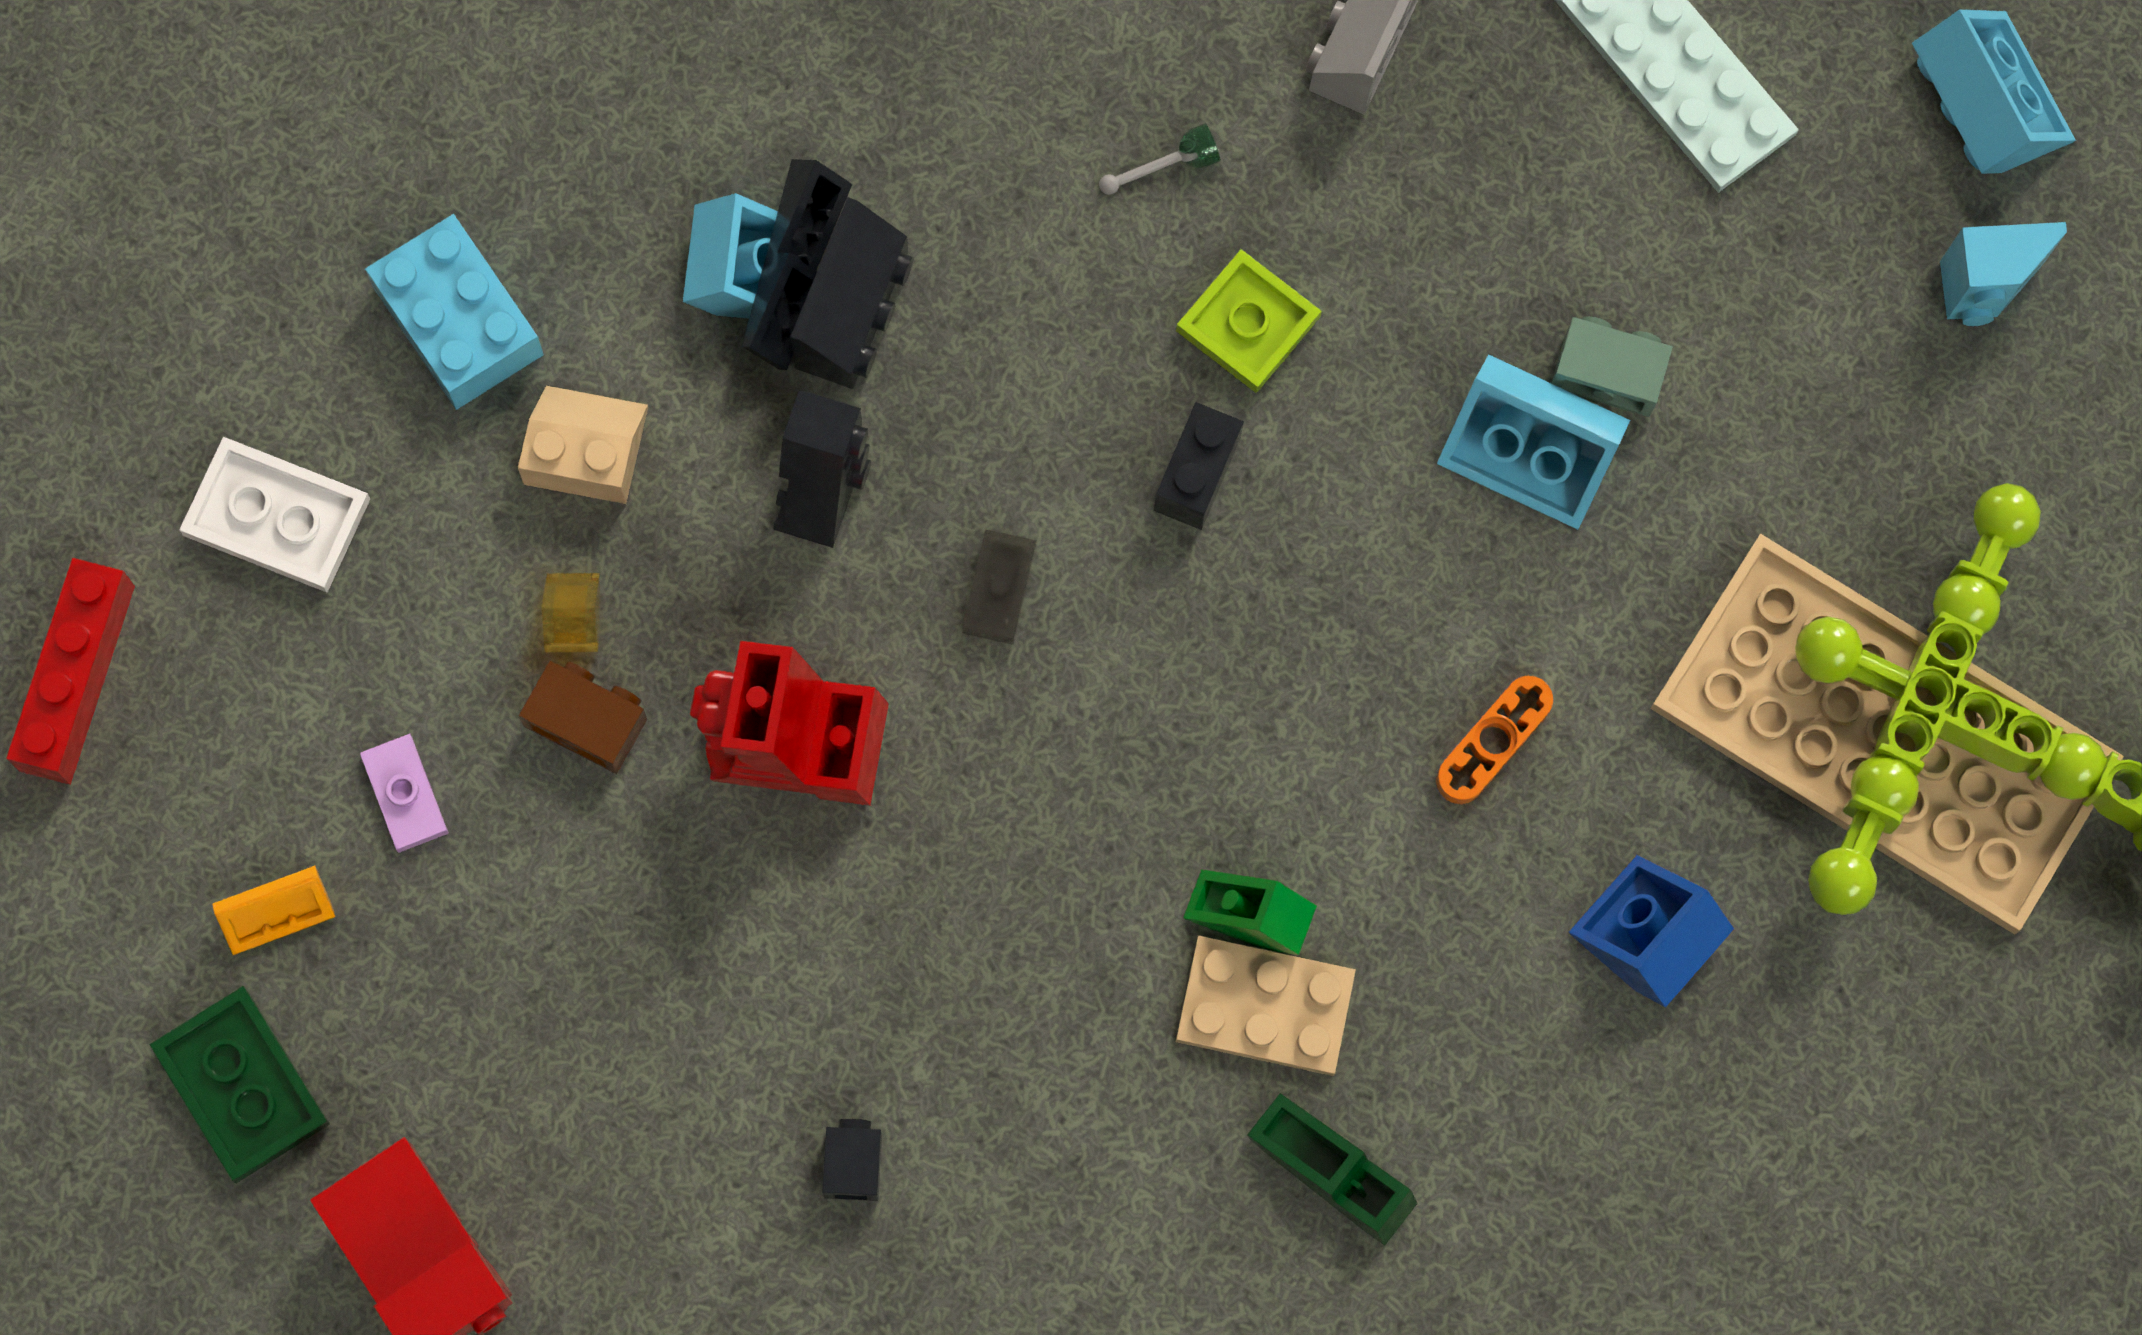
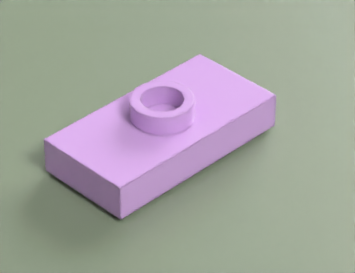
(404, 793)

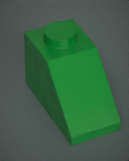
(1251, 910)

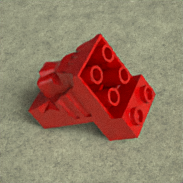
(789, 728)
(412, 1248)

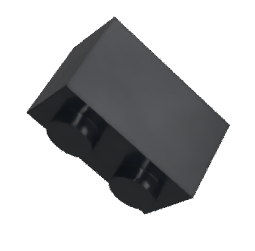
(1198, 465)

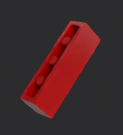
(71, 671)

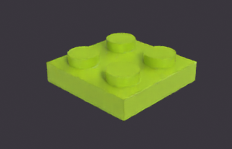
(1248, 321)

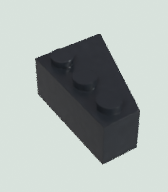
(823, 460)

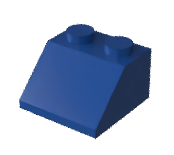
(1653, 929)

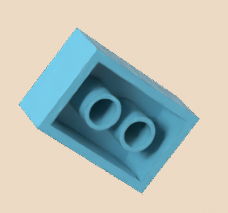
(454, 311)

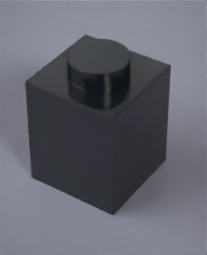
(852, 1161)

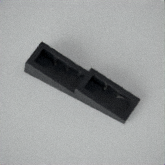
(799, 237)

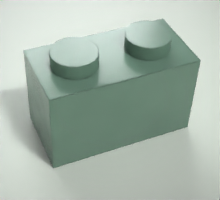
(1612, 365)

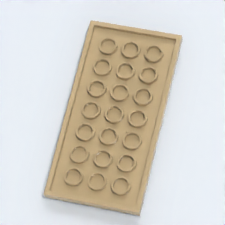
(1740, 689)

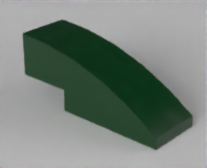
(1333, 1168)

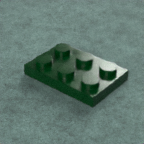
(239, 1084)

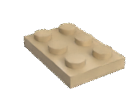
(1265, 1005)

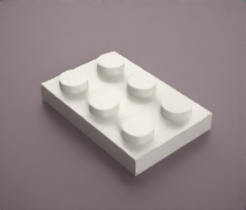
(275, 514)

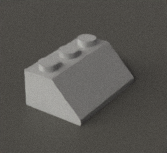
(1358, 50)

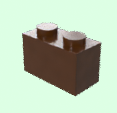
(584, 715)

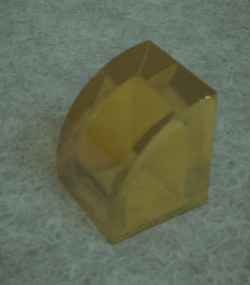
(571, 612)

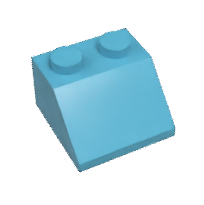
(727, 254)
(1992, 266)

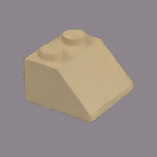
(582, 444)

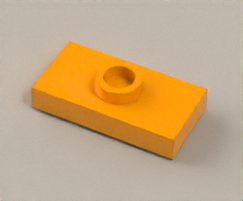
(273, 910)

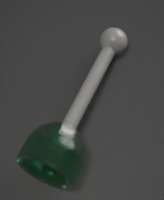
(1195, 149)

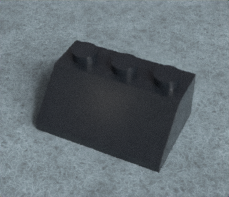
(850, 297)

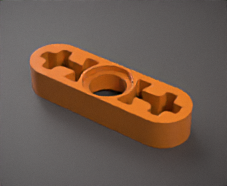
(1508, 702)

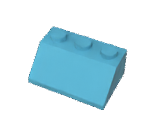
(1991, 90)
(1533, 441)

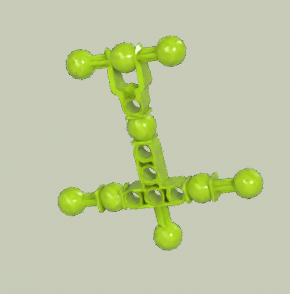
(1887, 782)

